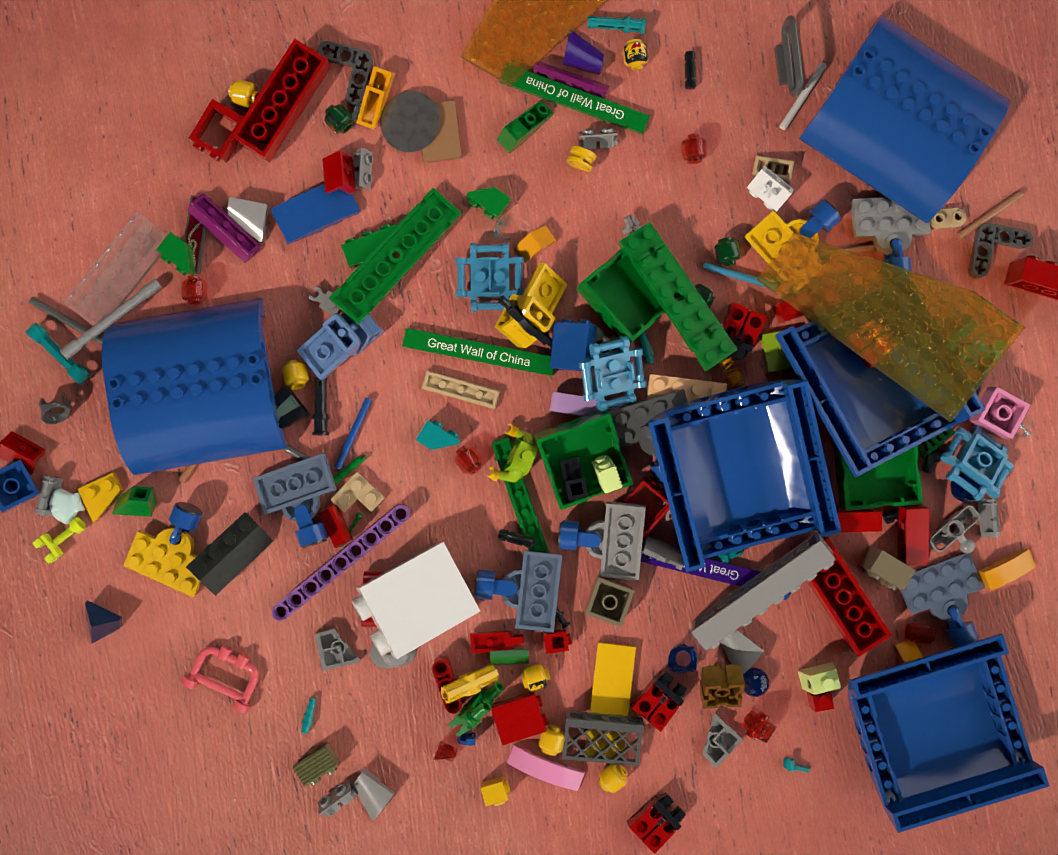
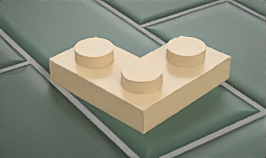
(357, 489)

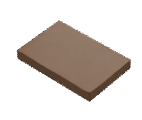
(447, 141)

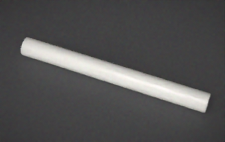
(803, 95)

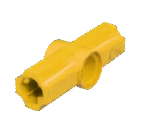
(469, 683)

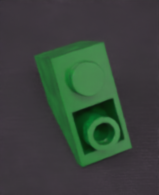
(490, 200)
(178, 252)
(136, 502)

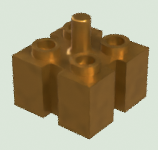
(721, 686)

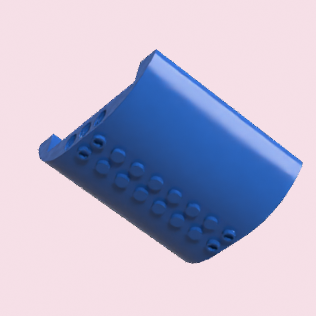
(906, 120)
(191, 387)
(862, 407)
(744, 469)
(943, 734)

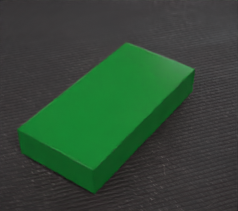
(508, 657)

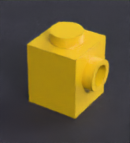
(495, 791)

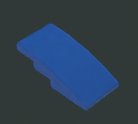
(313, 212)

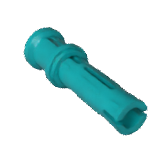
(623, 24)

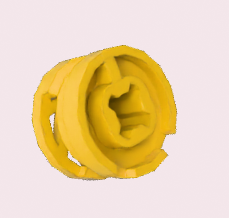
(581, 158)

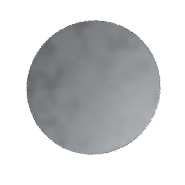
(410, 121)

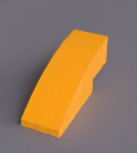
(375, 97)
(1006, 569)

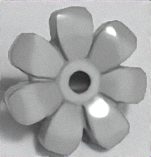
(631, 224)

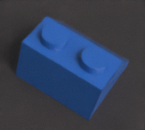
(15, 486)

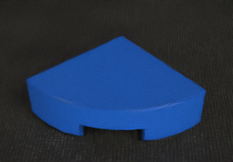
(467, 739)

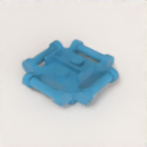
(488, 276)
(612, 373)
(979, 460)

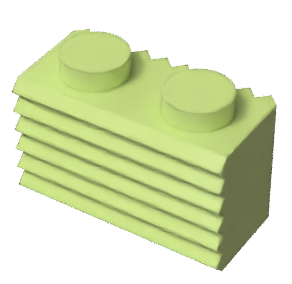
(607, 474)

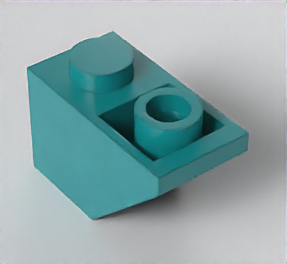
(435, 437)

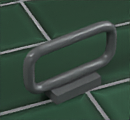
(789, 58)

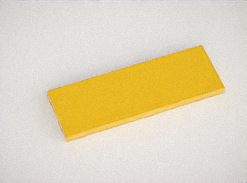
(611, 689)

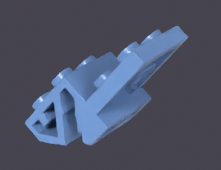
(338, 341)

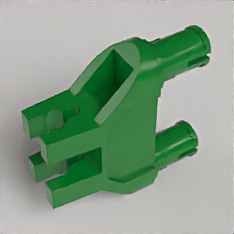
(476, 708)

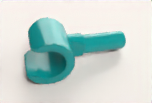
(789, 764)

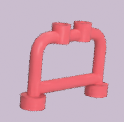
(224, 653)

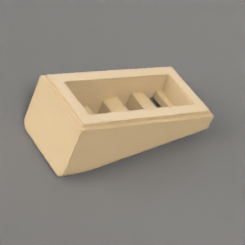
(774, 161)

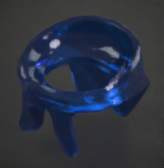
(672, 664)

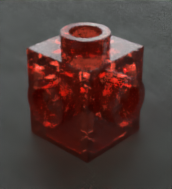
(758, 726)

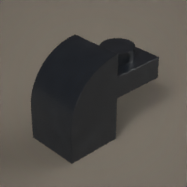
(573, 478)

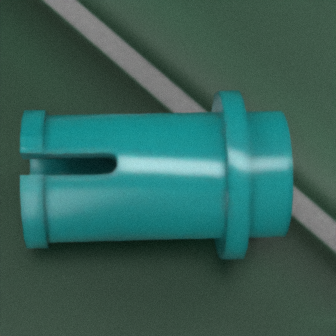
(727, 556)

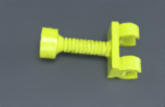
(76, 526)

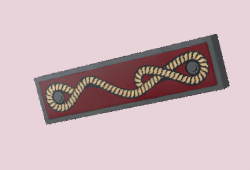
(195, 236)

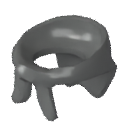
(54, 418)

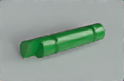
(349, 468)

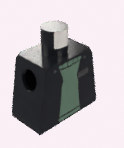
(289, 408)

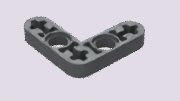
(354, 62)
(994, 238)

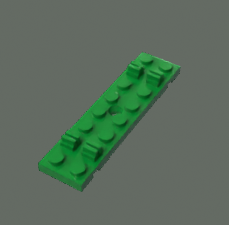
(382, 271)
(664, 279)

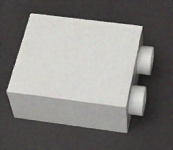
(415, 601)

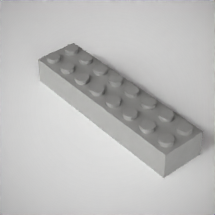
(762, 591)

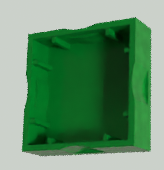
(621, 297)
(582, 438)
(890, 483)

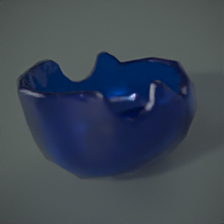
(960, 493)
(755, 682)

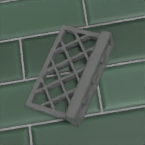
(601, 722)

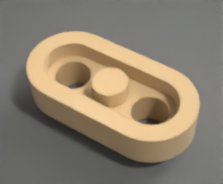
(947, 219)

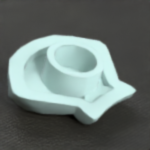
(65, 505)

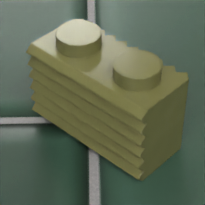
(316, 764)

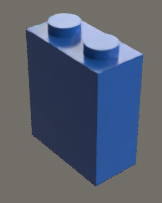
(571, 343)

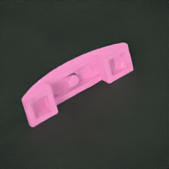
(544, 769)

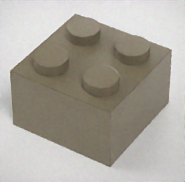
(885, 567)
(609, 601)

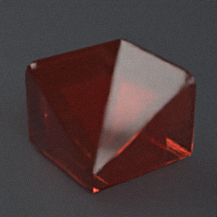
(446, 752)

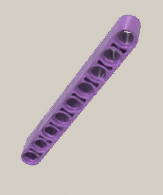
(333, 566)

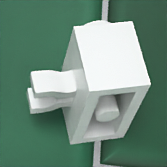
(769, 189)

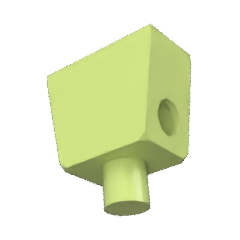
(821, 678)

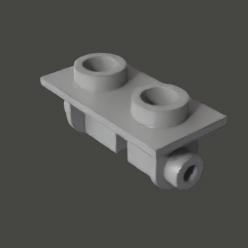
(605, 137)
(363, 160)
(48, 486)
(988, 518)
(330, 804)

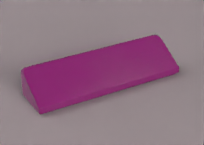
(571, 79)
(223, 227)

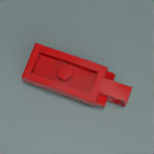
(494, 641)

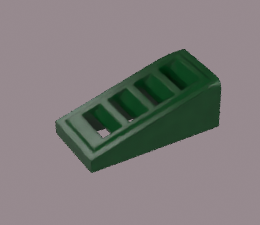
(936, 442)

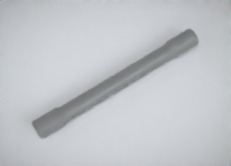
(77, 344)

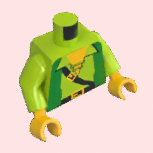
(519, 459)

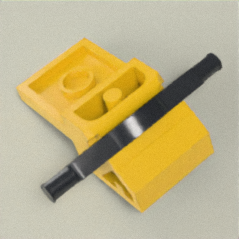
(530, 315)

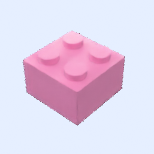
(1002, 413)

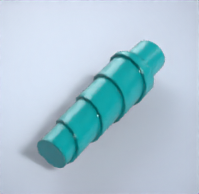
(647, 350)
(308, 715)

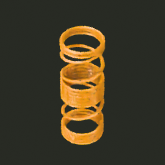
(736, 376)

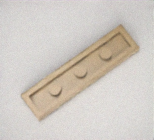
(460, 389)

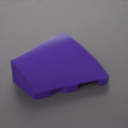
(582, 55)

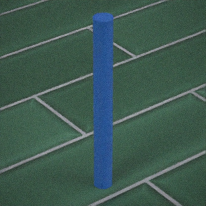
(353, 433)

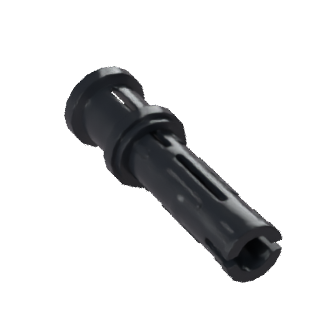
(320, 417)

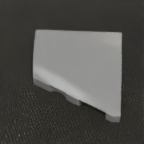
(249, 216)
(663, 552)
(333, 650)
(741, 650)
(720, 741)
(372, 793)

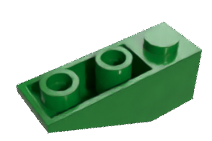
(524, 126)
(359, 249)

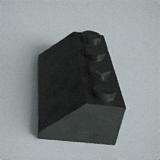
(229, 553)

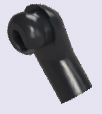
(931, 460)

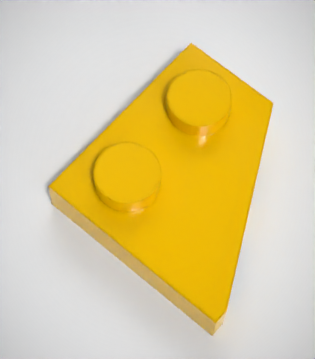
(100, 495)

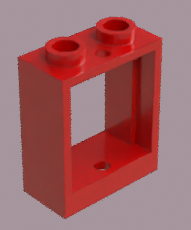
(230, 144)
(652, 484)
(860, 520)

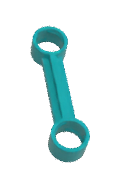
(42, 337)

